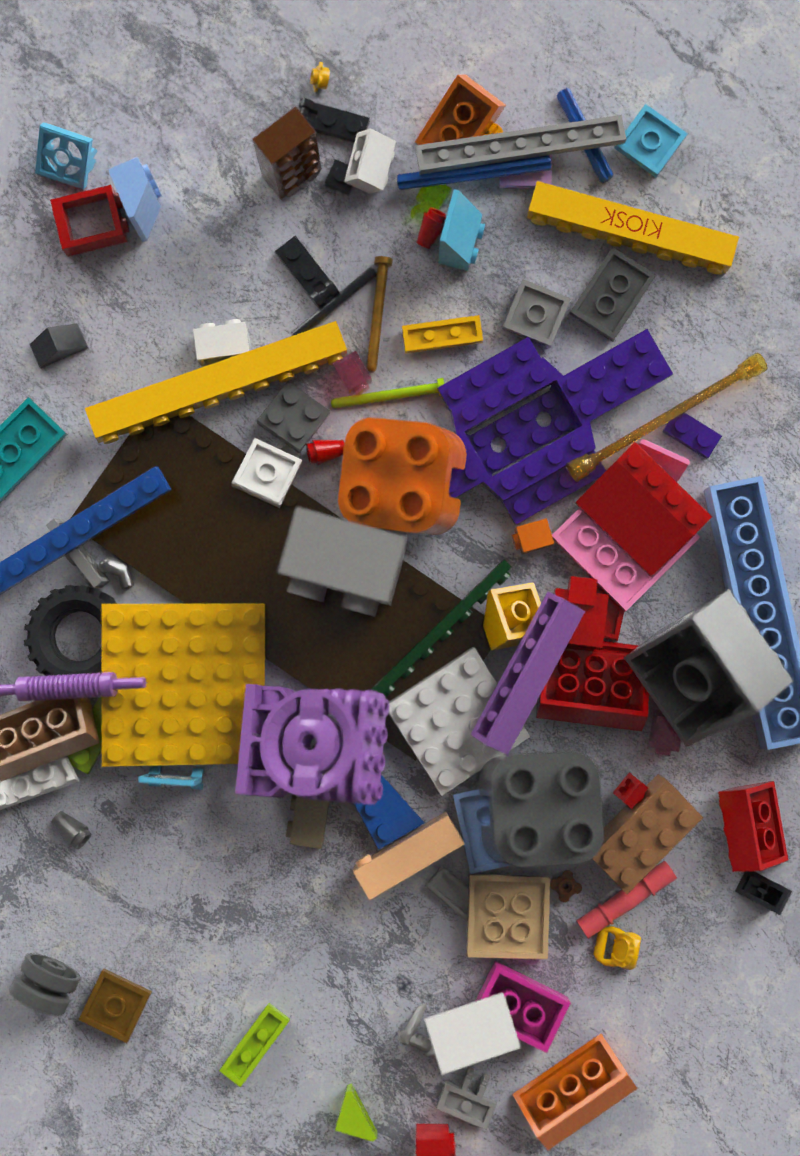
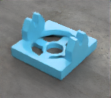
(45, 149)

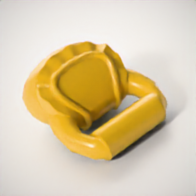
(624, 951)

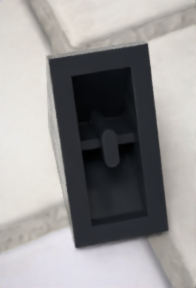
(57, 343)
(763, 891)

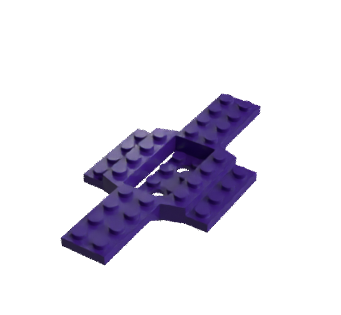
(570, 402)

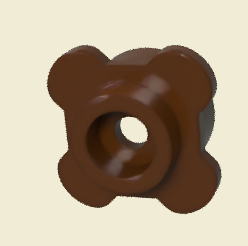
(573, 887)

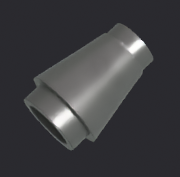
(71, 830)

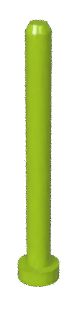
(387, 395)

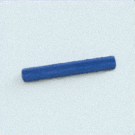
(594, 155)

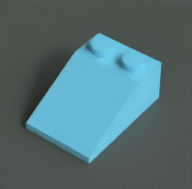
(460, 233)

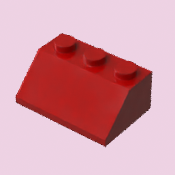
(753, 827)

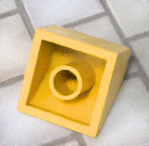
(509, 614)

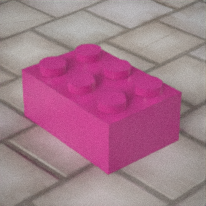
(532, 1005)

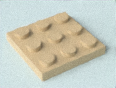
(508, 916)

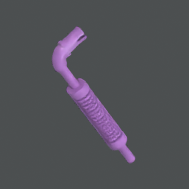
(70, 686)

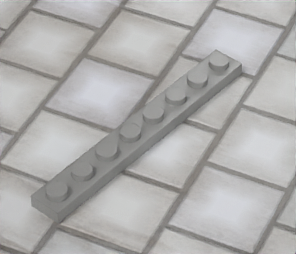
(520, 144)

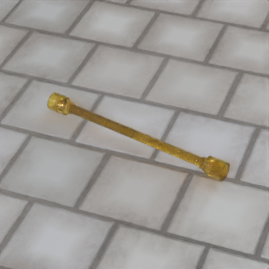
(584, 465)

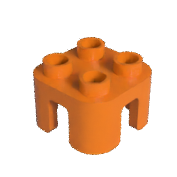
(400, 475)

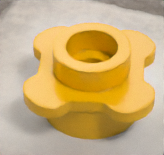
(319, 77)

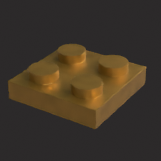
(115, 1005)

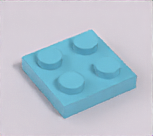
(651, 140)

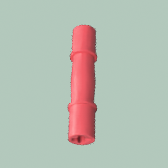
(621, 902)

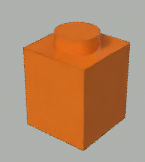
(532, 536)

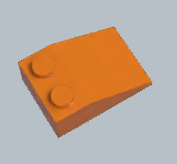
(462, 113)

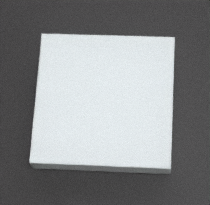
(266, 472)

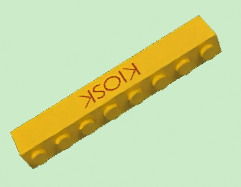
(632, 228)

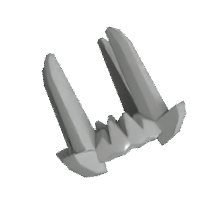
(410, 1037)

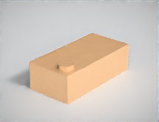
(407, 855)

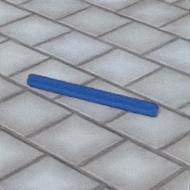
(494, 170)

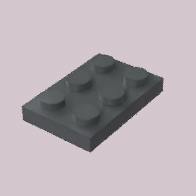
(612, 294)

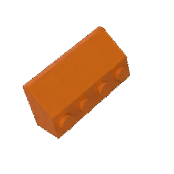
(574, 1092)

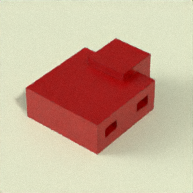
(583, 594)

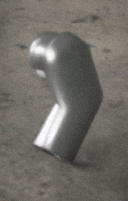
(117, 568)

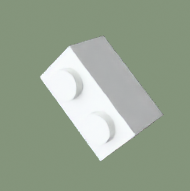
(370, 161)
(221, 341)

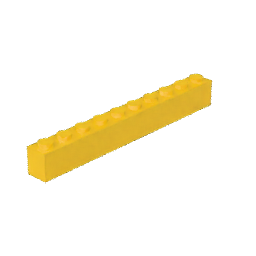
(216, 382)

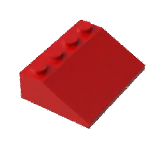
(643, 509)
(595, 689)

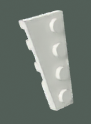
(37, 782)

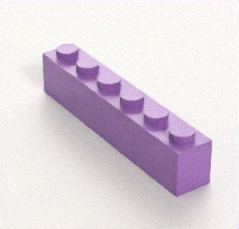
(527, 673)

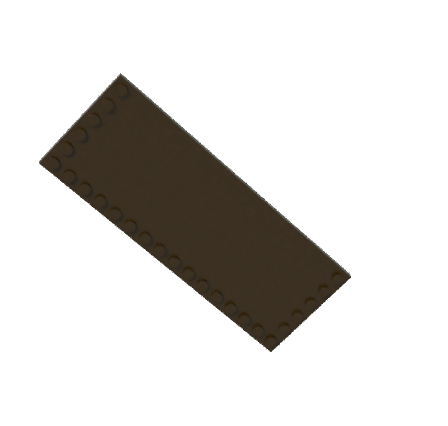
(227, 547)

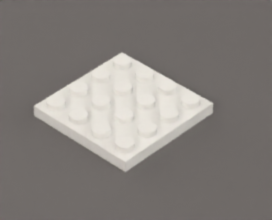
(440, 717)

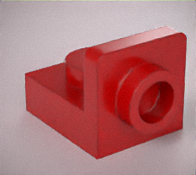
(631, 790)

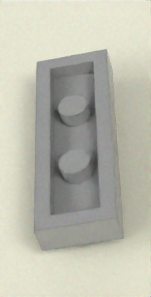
(90, 569)

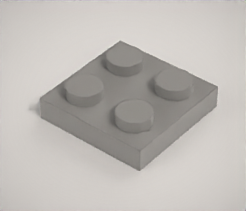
(536, 313)

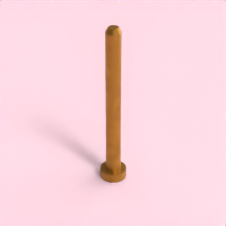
(383, 263)

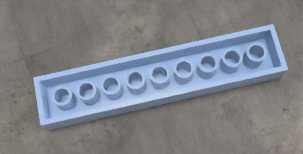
(757, 581)

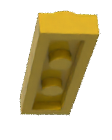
(442, 334)

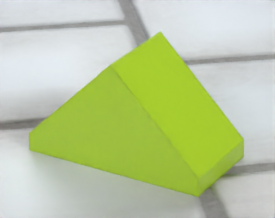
(354, 1118)

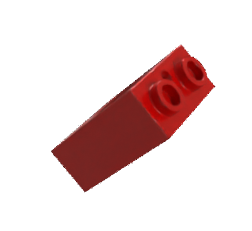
(74, 247)

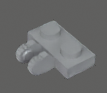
(467, 1104)

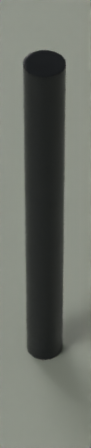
(336, 301)

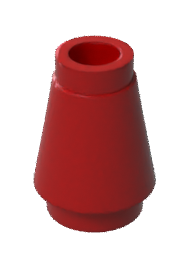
(431, 227)
(324, 450)

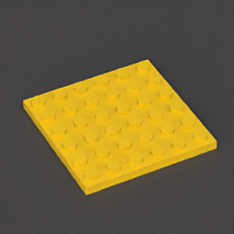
(195, 681)

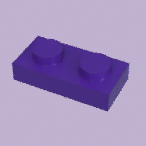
(693, 434)

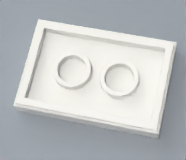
(472, 1033)

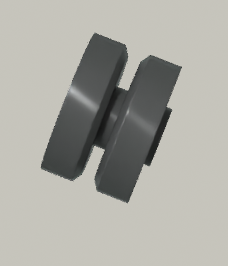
(45, 984)

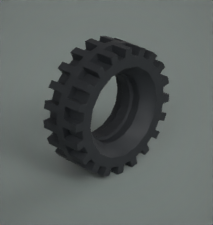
(44, 624)

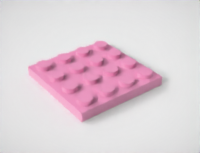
(604, 560)

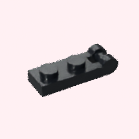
(333, 121)
(306, 271)

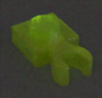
(430, 197)

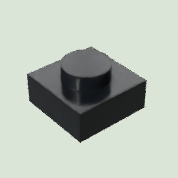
(337, 177)

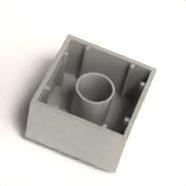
(343, 558)

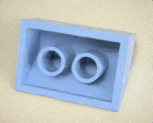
(138, 194)

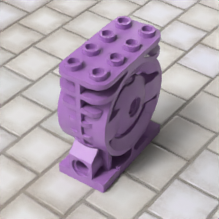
(279, 738)

